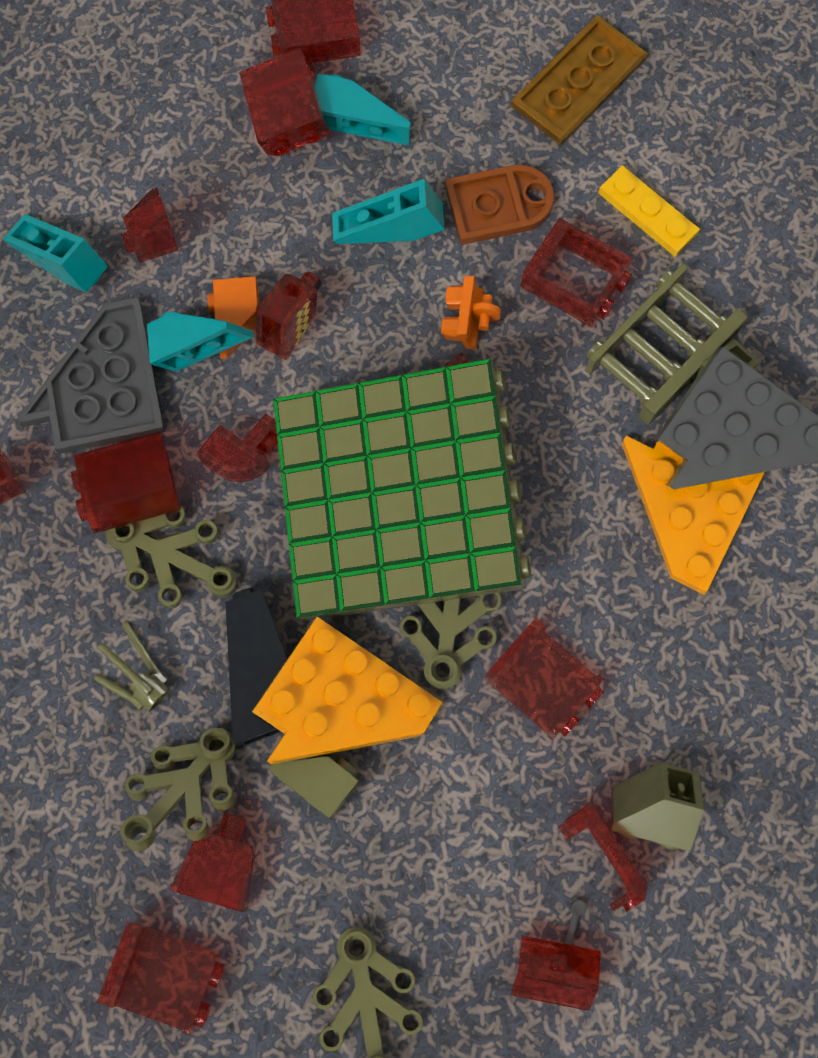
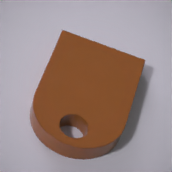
(496, 202)

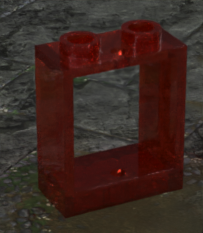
(589, 248)

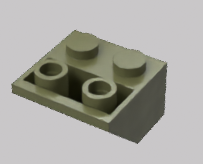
(659, 806)

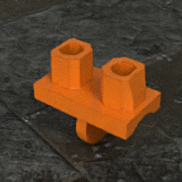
(474, 313)

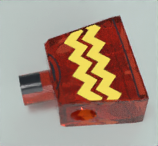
(286, 313)

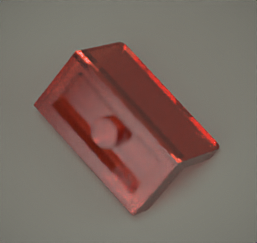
(556, 973)

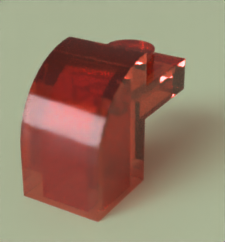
(236, 458)

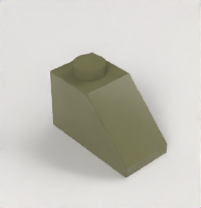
(319, 781)

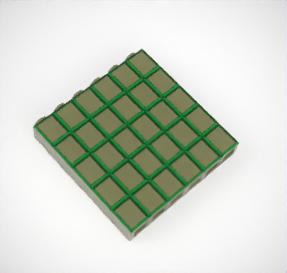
(400, 492)

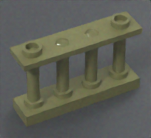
(675, 375)

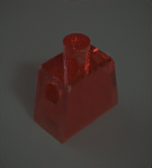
(219, 867)

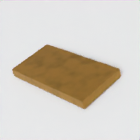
(578, 80)

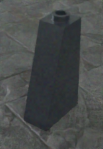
(254, 662)

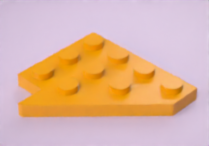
(692, 521)
(340, 699)

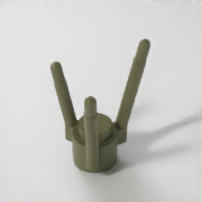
(147, 689)

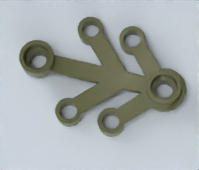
(166, 552)
(448, 626)
(180, 784)
(365, 995)

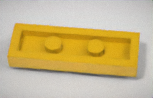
(648, 211)

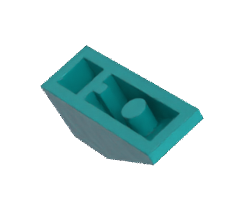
(357, 112)
(391, 217)
(57, 252)
(185, 339)

